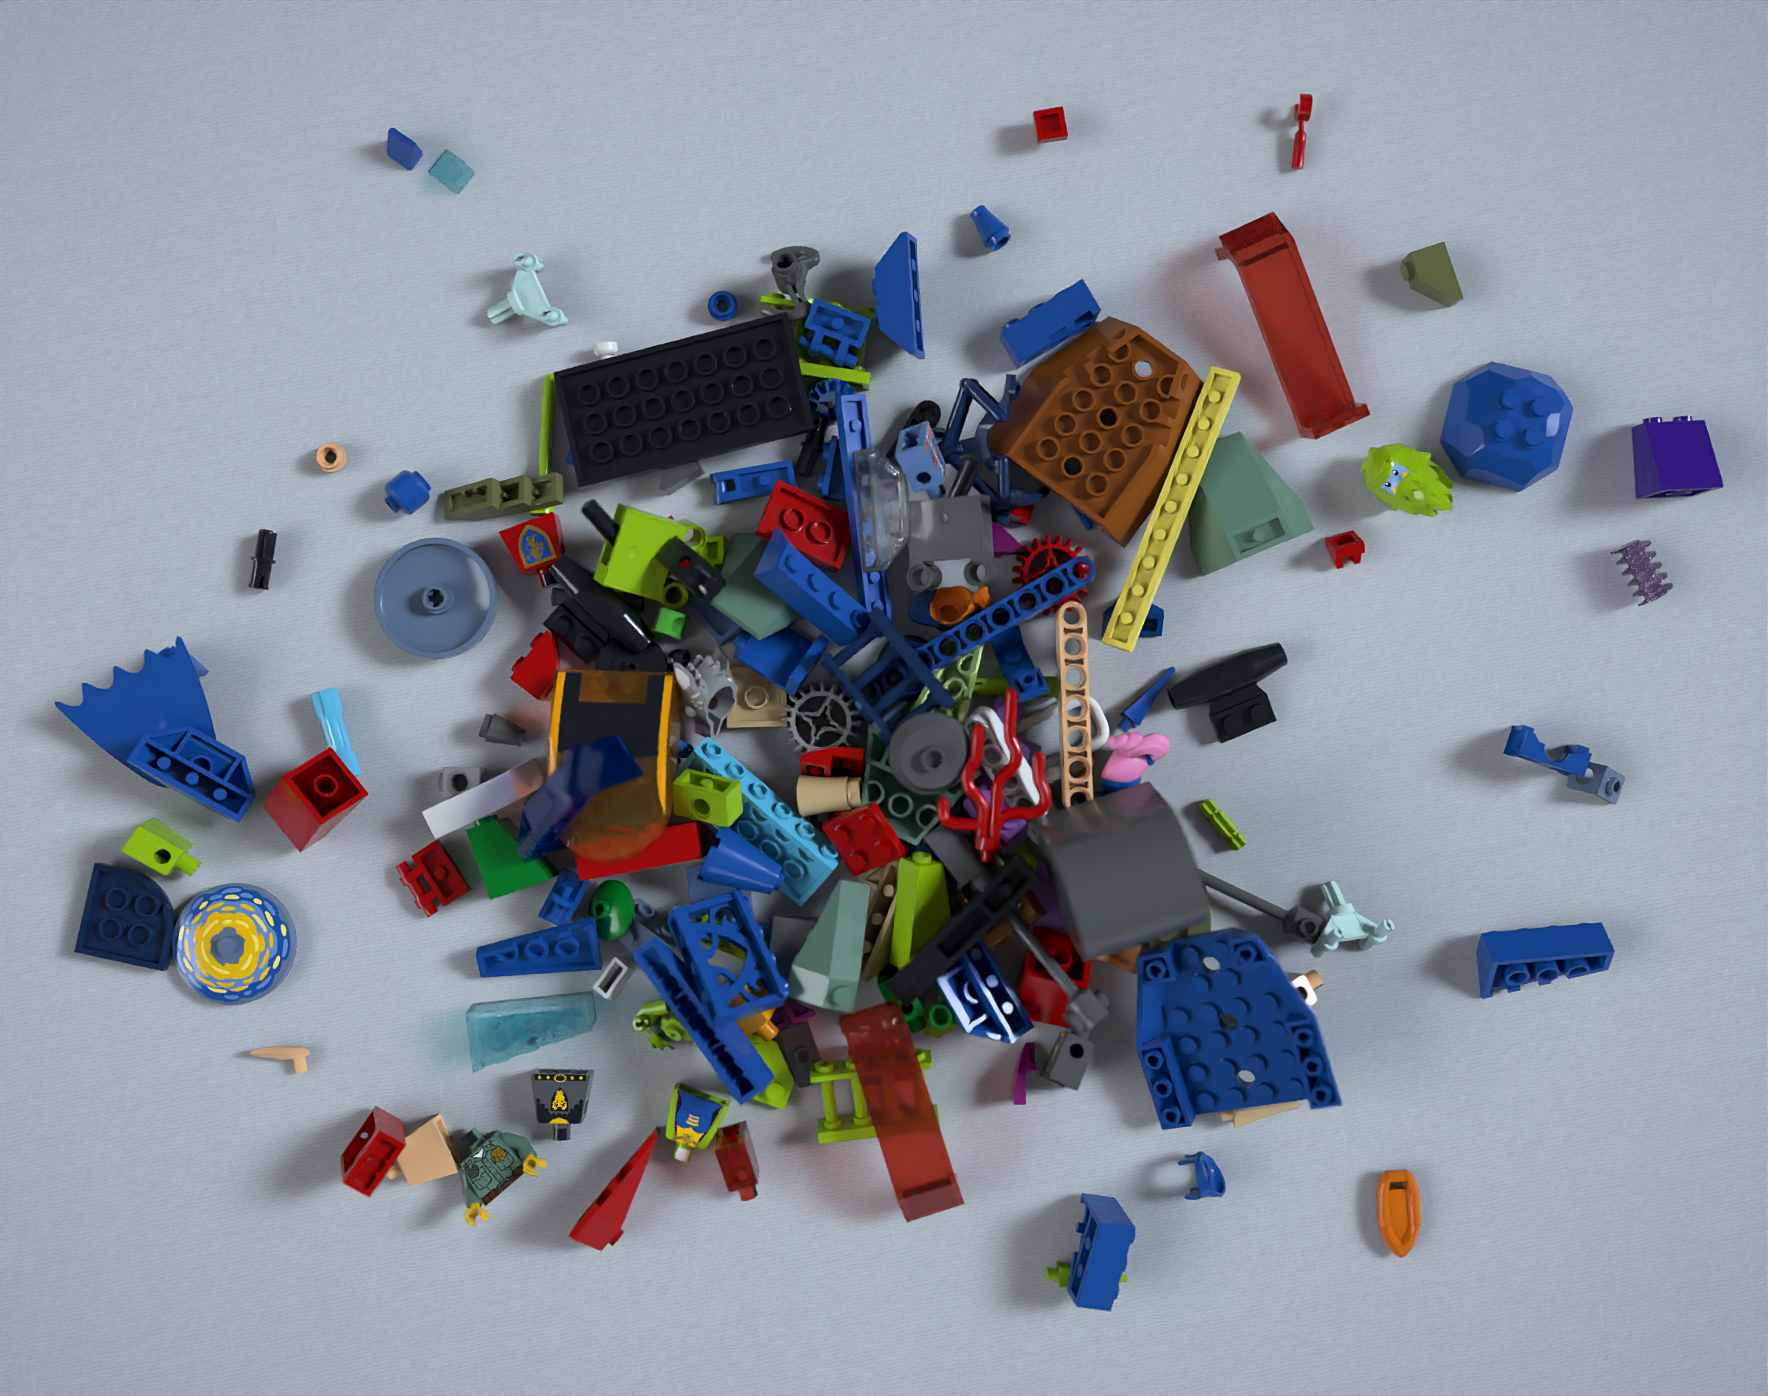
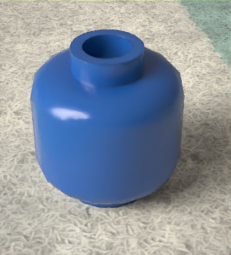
(407, 492)

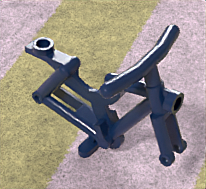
(952, 448)

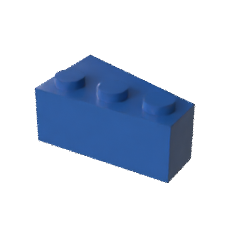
(1050, 324)
(1101, 1254)

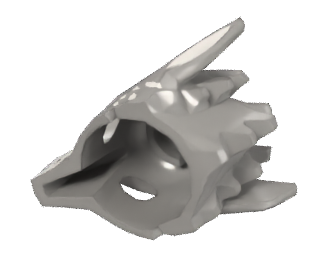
(702, 682)

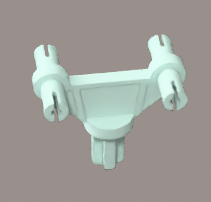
(527, 296)
(1347, 925)

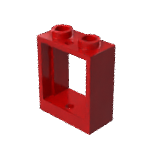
(370, 1158)

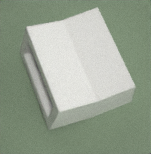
(628, 970)

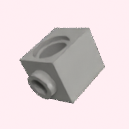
(447, 779)

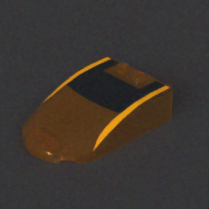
(648, 719)

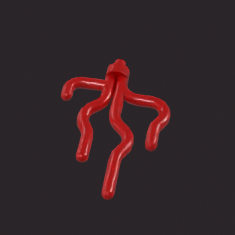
(990, 822)

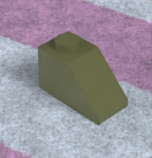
(1432, 274)

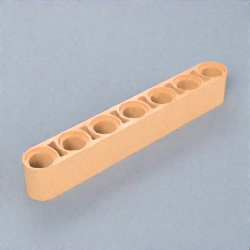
(1065, 694)

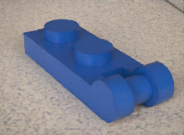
(751, 481)

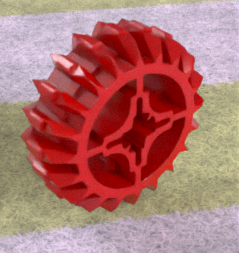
(1050, 560)

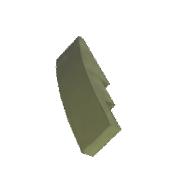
(504, 497)

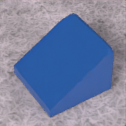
(402, 149)

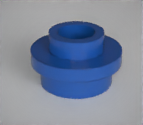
(716, 299)

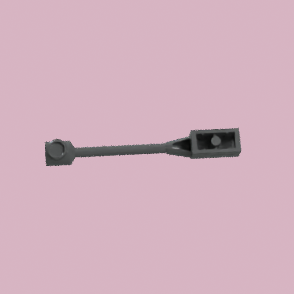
(965, 868)
(1296, 921)

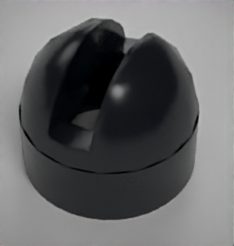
(680, 656)

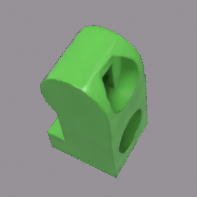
(670, 623)

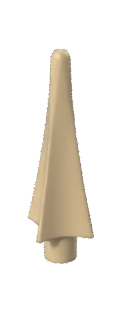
(1246, 1115)

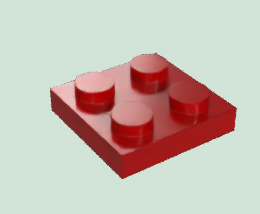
(864, 838)

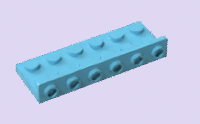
(771, 824)

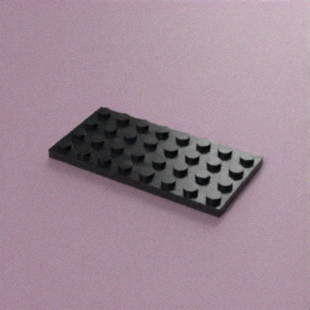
(684, 401)

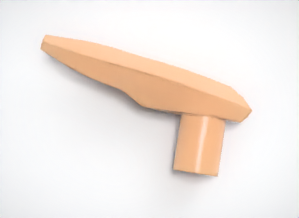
(285, 1052)

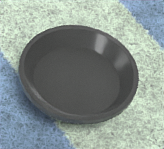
(929, 752)

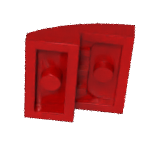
(834, 761)

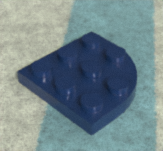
(126, 919)

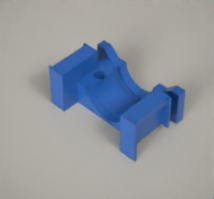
(1525, 745)

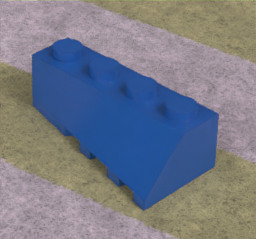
(810, 591)
(1541, 955)

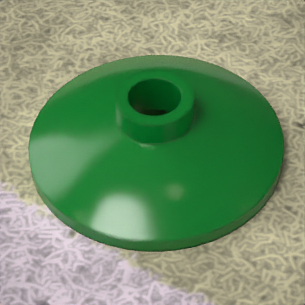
(612, 909)

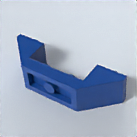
(1016, 662)

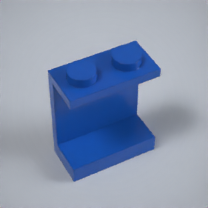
(781, 657)

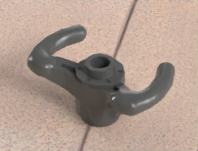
(790, 275)

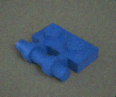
(838, 324)

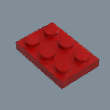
(810, 524)

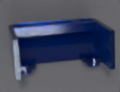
(568, 789)

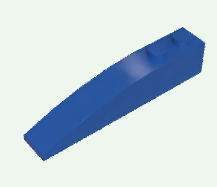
(725, 1048)

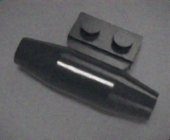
(592, 613)
(1232, 690)

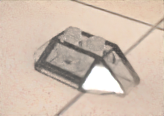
(881, 509)

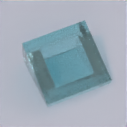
(451, 172)

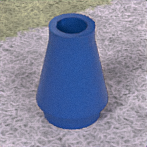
(990, 228)

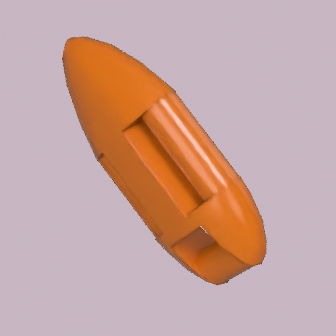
(1398, 1211)

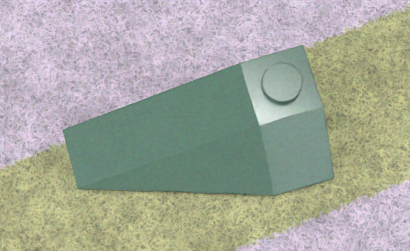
(831, 958)

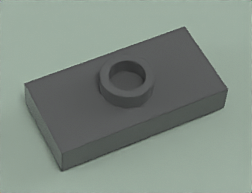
(801, 1051)

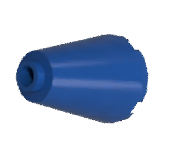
(740, 865)

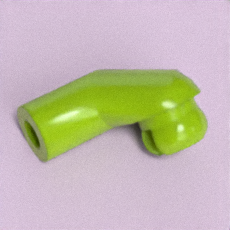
(649, 1014)

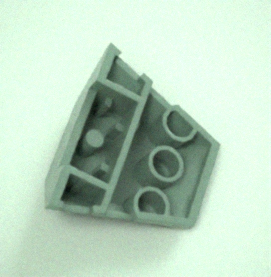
(747, 598)
(907, 812)

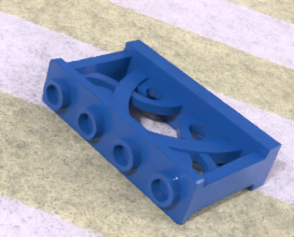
(715, 996)

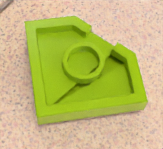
(780, 1087)

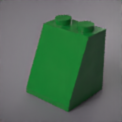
(500, 865)

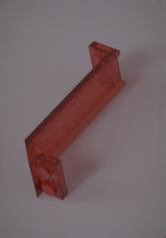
(1292, 326)
(901, 1110)

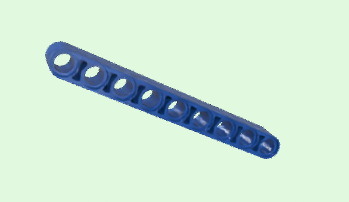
(985, 619)

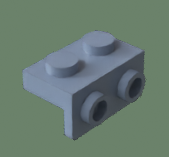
(645, 926)

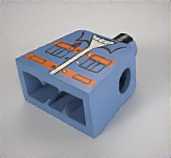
(921, 460)

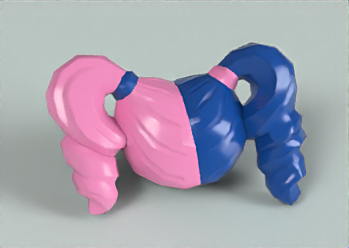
(1129, 760)

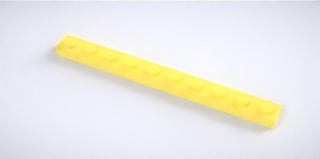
(1171, 509)

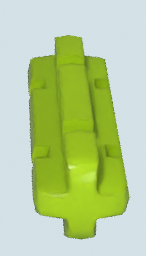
(1222, 824)

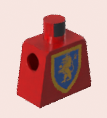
(536, 546)

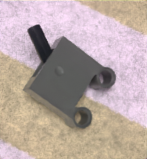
(952, 530)

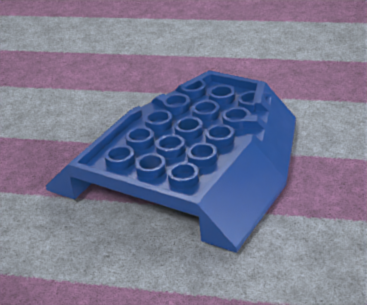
(1197, 1058)

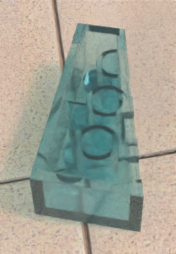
(525, 1024)

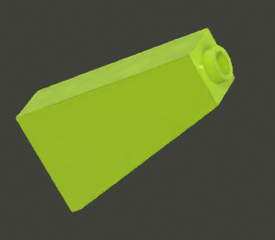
(919, 906)

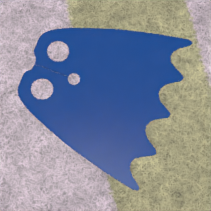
(144, 702)

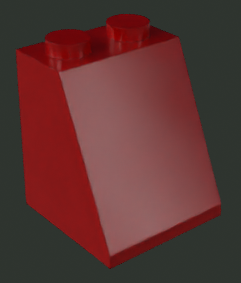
(314, 798)
(1037, 988)

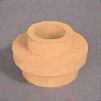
(322, 457)

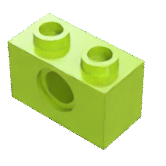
(707, 797)

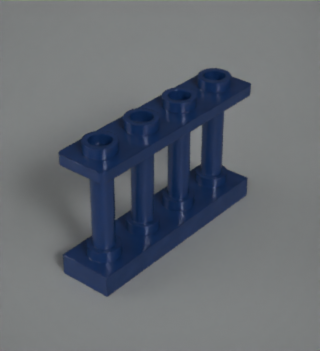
(898, 650)

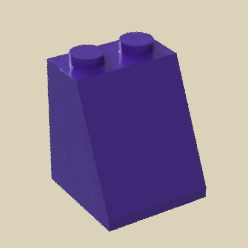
(1674, 458)

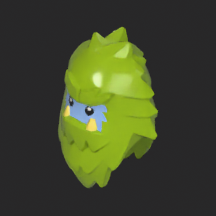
(1407, 480)

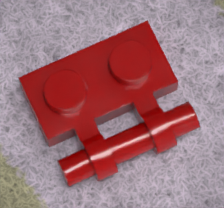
(441, 874)

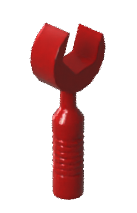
(1302, 114)

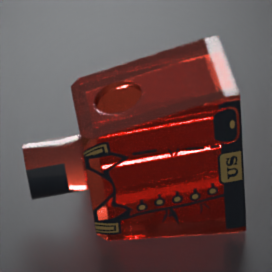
(737, 1159)

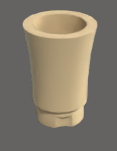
(828, 794)

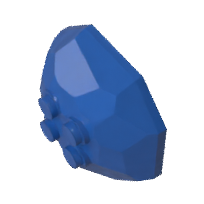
(1506, 426)

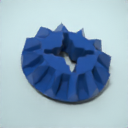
(823, 392)

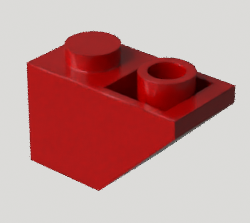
(537, 669)

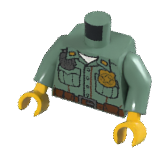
(493, 1168)

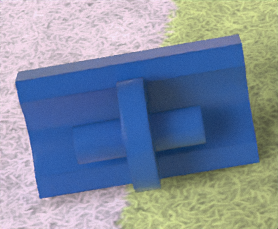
(564, 898)

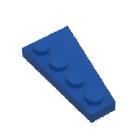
(550, 950)

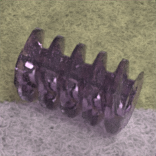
(1643, 570)

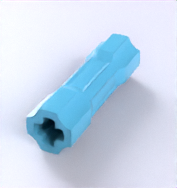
(329, 713)

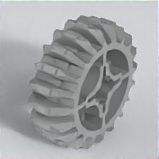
(831, 696)

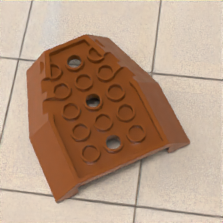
(1061, 421)

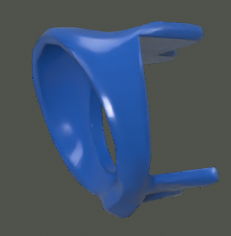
(1212, 1186)

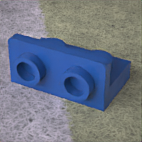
(832, 480)

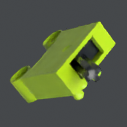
(631, 550)

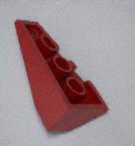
(608, 1212)

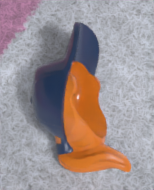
(948, 606)

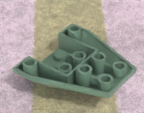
(1241, 507)

